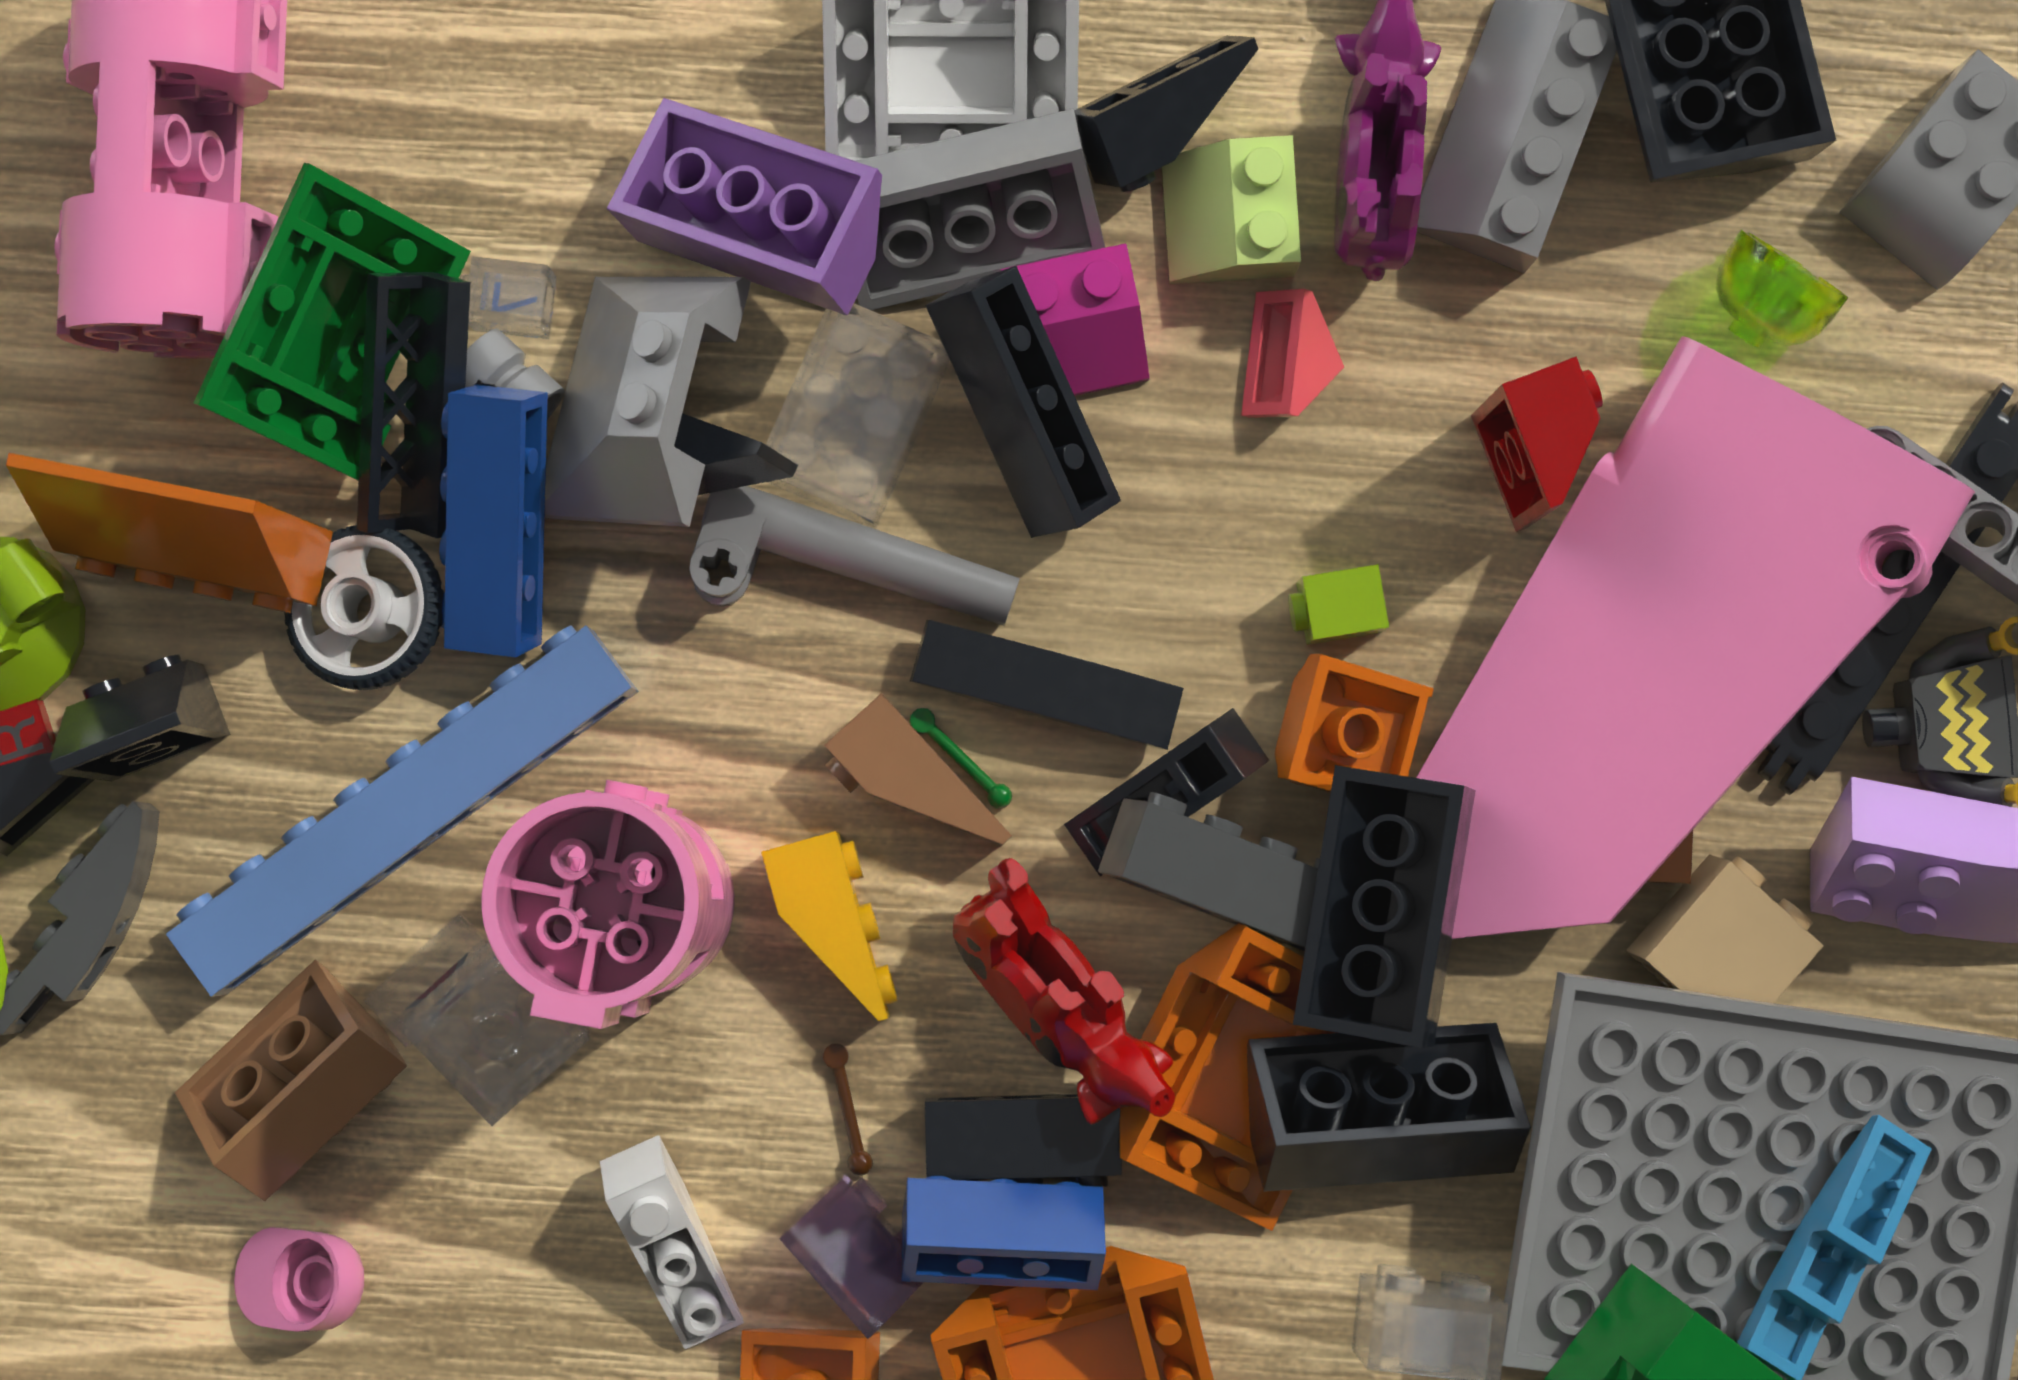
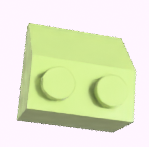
(1232, 211)

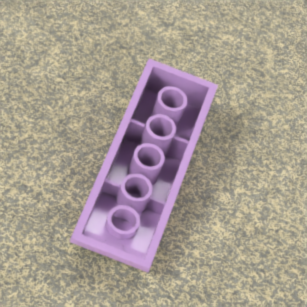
(1918, 862)

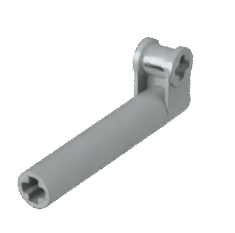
(749, 520)

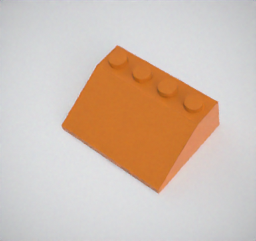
(174, 533)

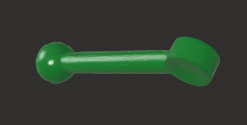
(924, 722)

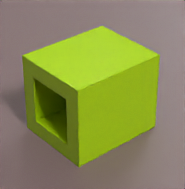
(1339, 605)

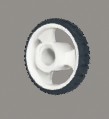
(416, 614)

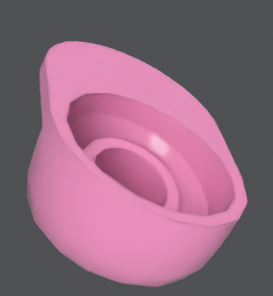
(298, 1280)

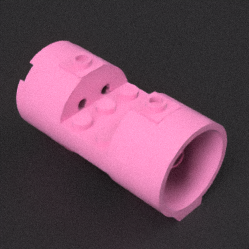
(164, 234)
(605, 903)

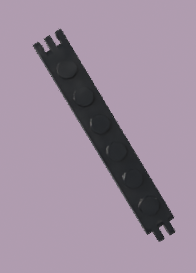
(1819, 728)

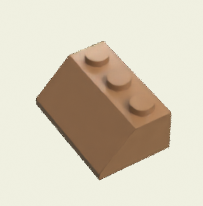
(289, 1081)

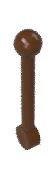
(836, 1057)

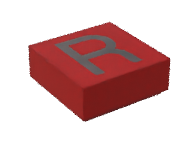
(25, 732)

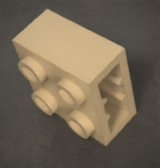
(1727, 936)

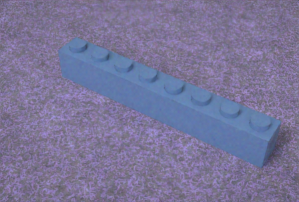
(401, 811)

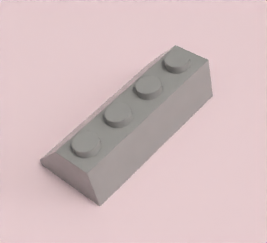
(1516, 129)
(980, 207)

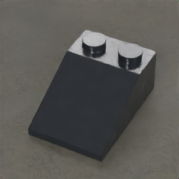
(138, 722)

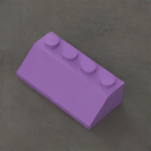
(752, 205)

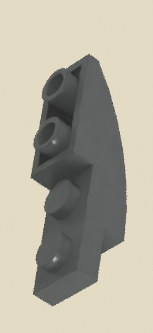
(100, 902)

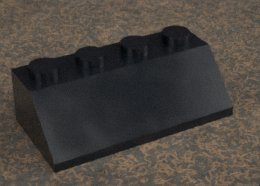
(1384, 906)
(1383, 1110)

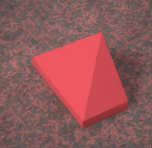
(1288, 354)

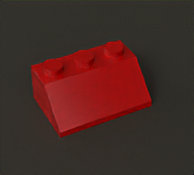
(1538, 436)

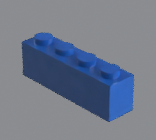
(494, 519)

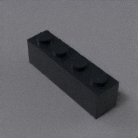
(1023, 403)

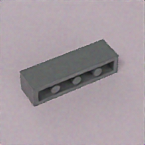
(1212, 868)

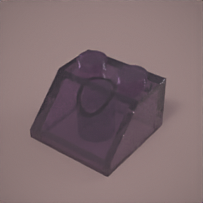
(852, 1252)

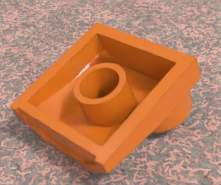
(1348, 720)

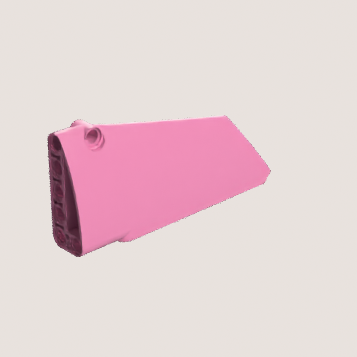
(1675, 635)

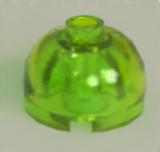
(1773, 294)

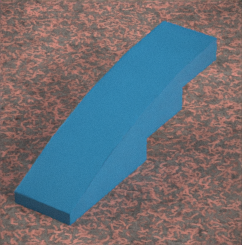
(1832, 1245)

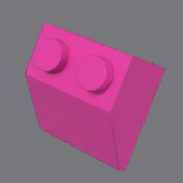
(1091, 317)

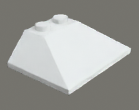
(942, 69)

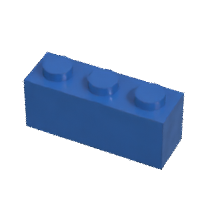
(1003, 1233)

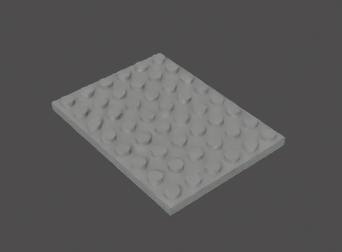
(1703, 1134)

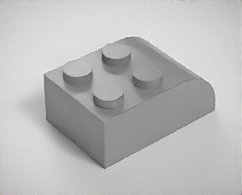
(1946, 175)

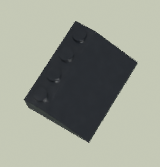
(1720, 85)

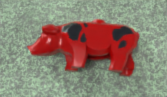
(1058, 998)

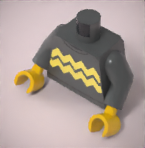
(1957, 717)

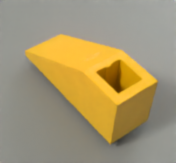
(820, 904)

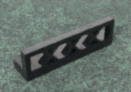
(435, 367)

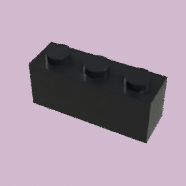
(1020, 1139)

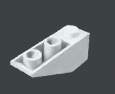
(669, 1241)

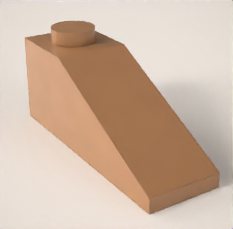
(901, 768)

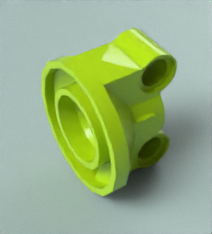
(38, 623)

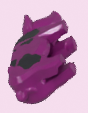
(1382, 139)

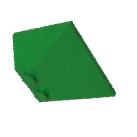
(299, 330)

